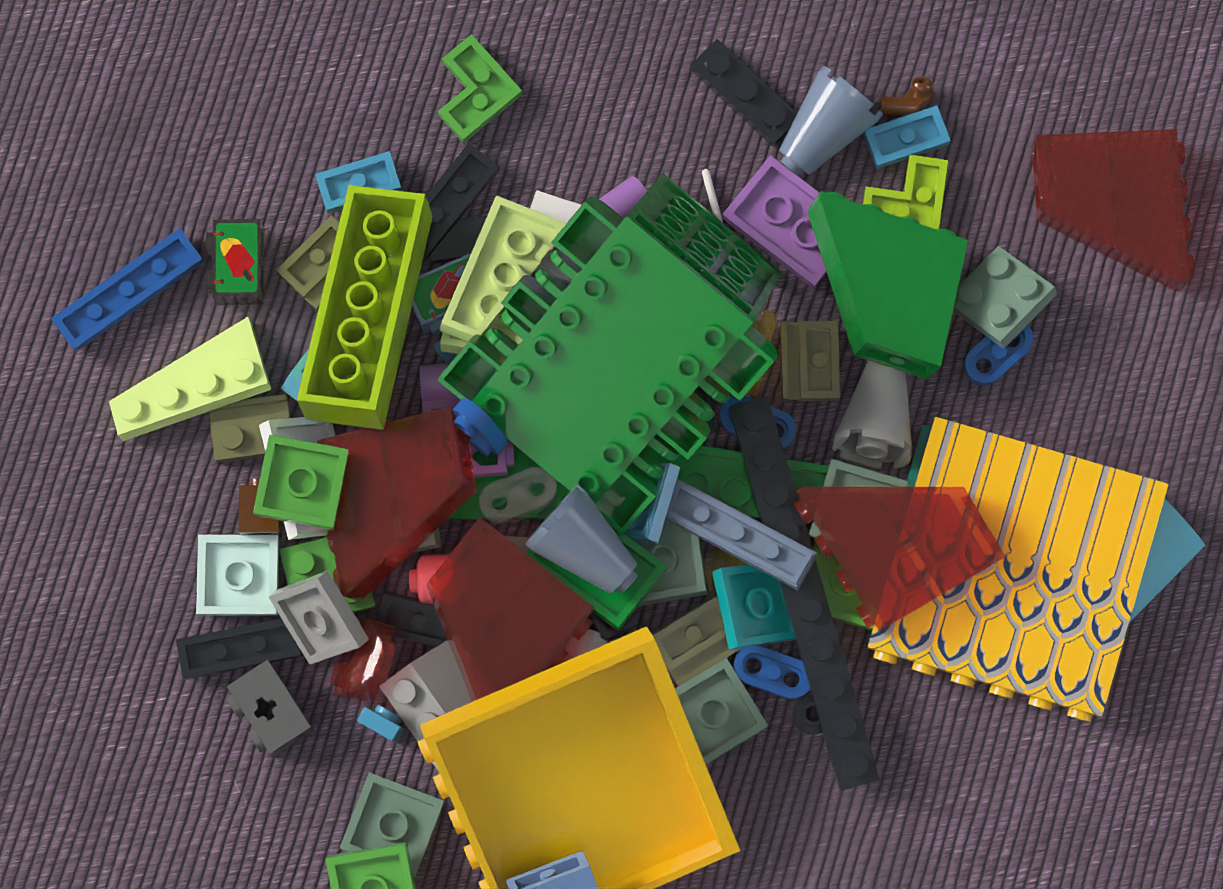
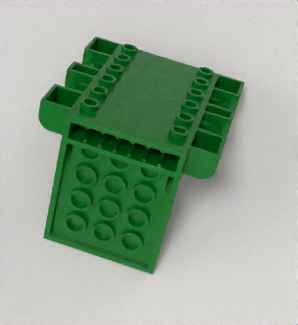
(622, 347)

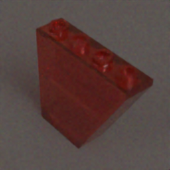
(1118, 198)
(396, 494)
(899, 544)
(503, 611)

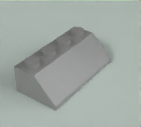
(427, 689)

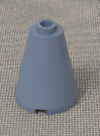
(826, 123)
(584, 544)

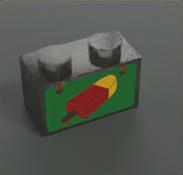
(237, 262)

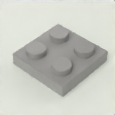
(318, 617)

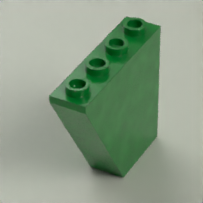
(889, 281)

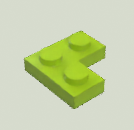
(921, 194)

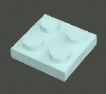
(237, 575)

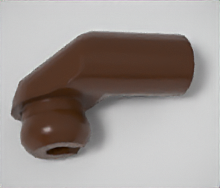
(913, 101)

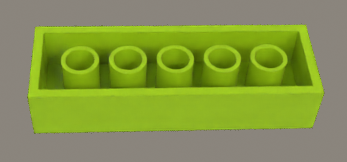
(365, 307)

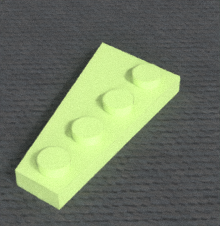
(508, 247)
(200, 381)

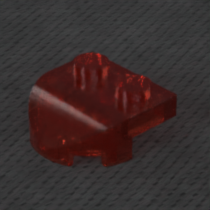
(367, 665)

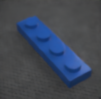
(127, 290)

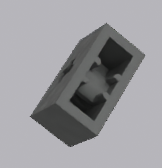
(266, 685)

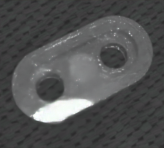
(516, 492)

